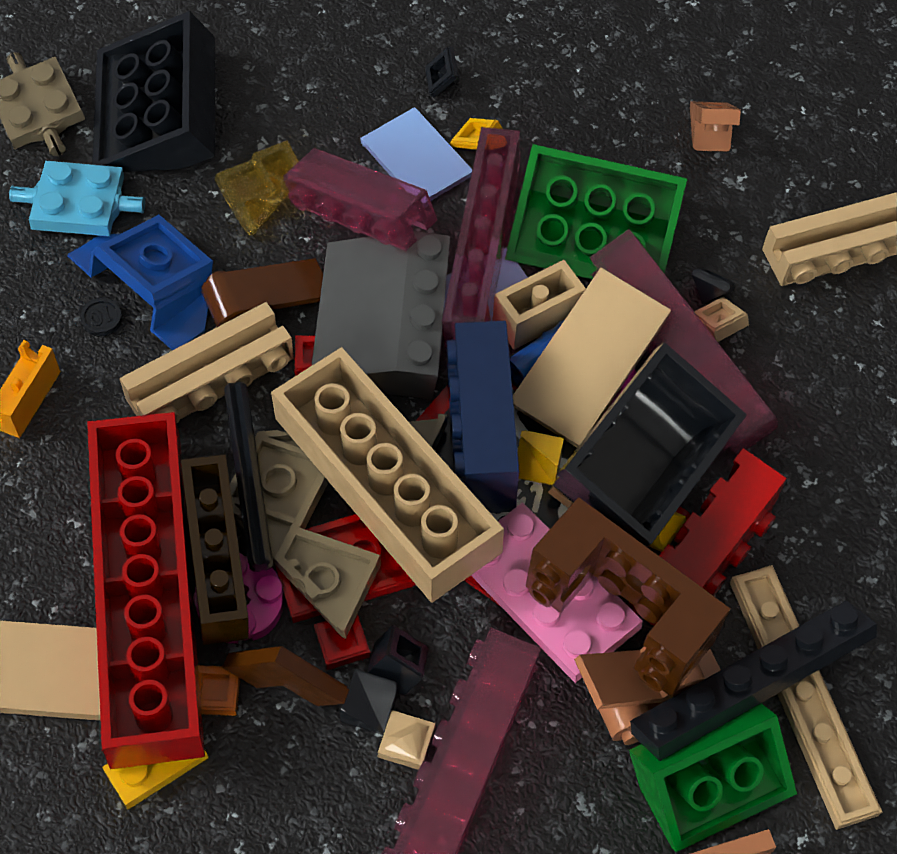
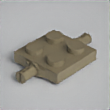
(37, 103)

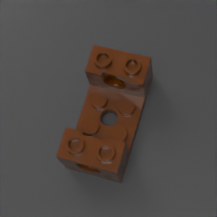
(590, 545)

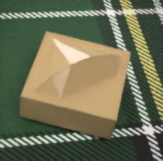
(722, 318)
(406, 740)

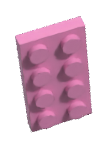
(588, 625)

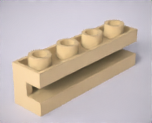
(833, 240)
(199, 370)

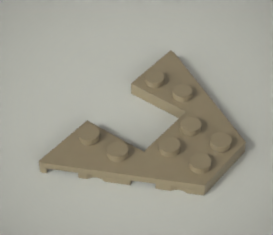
(323, 569)

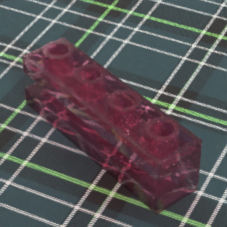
(359, 198)

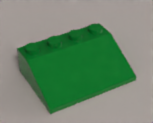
(583, 203)

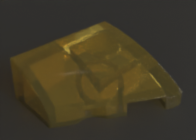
(257, 185)

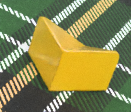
(539, 457)

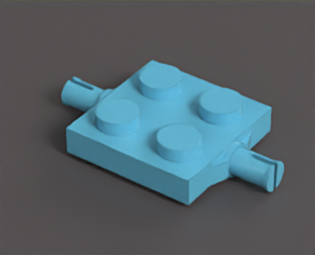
(77, 198)

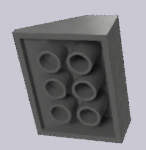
(386, 310)

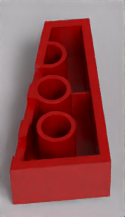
(729, 520)

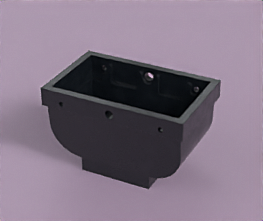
(651, 445)

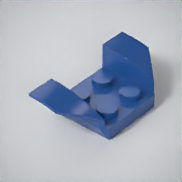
(161, 270)

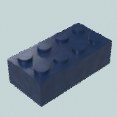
(483, 413)

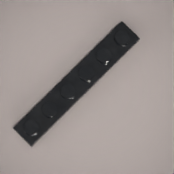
(752, 680)

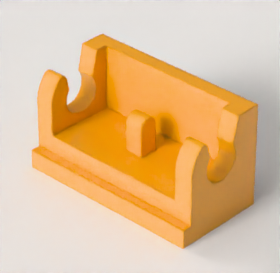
(26, 388)

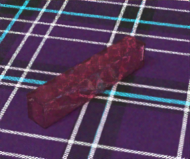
(483, 230)
(688, 336)
(467, 746)

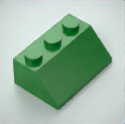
(717, 778)

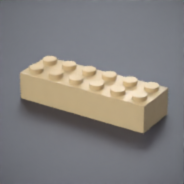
(388, 474)

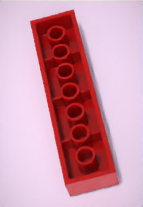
(143, 593)

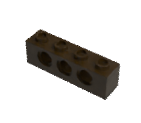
(215, 550)

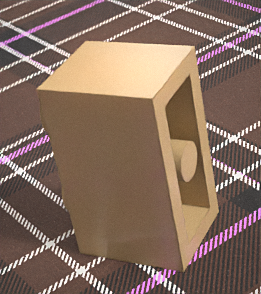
(537, 303)

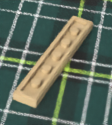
(809, 706)

